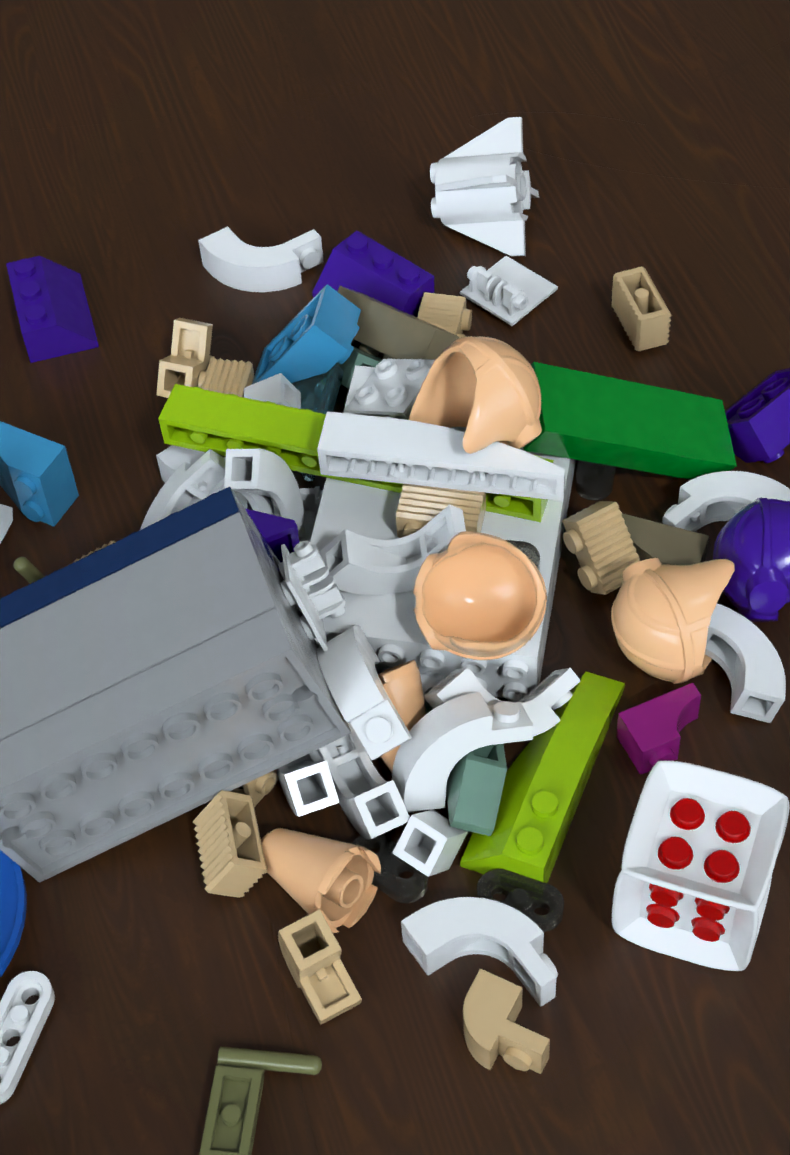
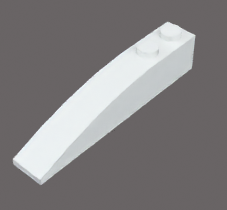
(431, 457)

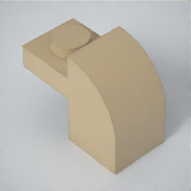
(188, 356)
(317, 967)
(491, 1026)

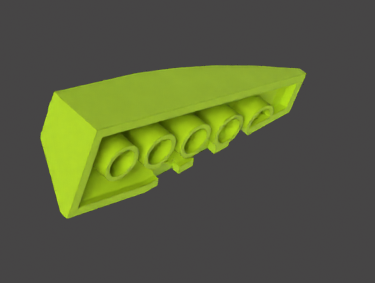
(547, 785)

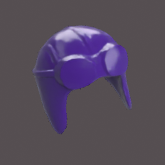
(760, 549)

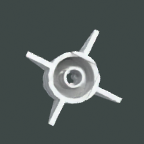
(484, 188)

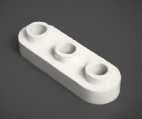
(24, 1022)

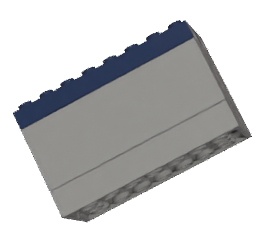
(150, 685)

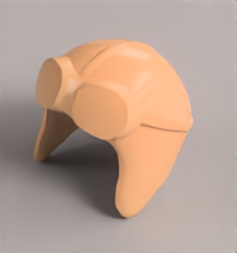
(484, 389)
(479, 597)
(666, 615)

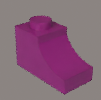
(653, 728)

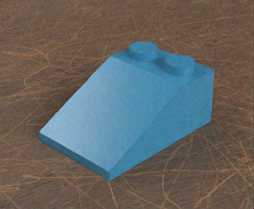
(312, 340)
(36, 474)

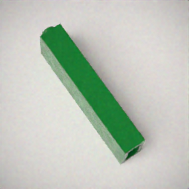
(630, 424)

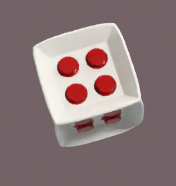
(699, 864)

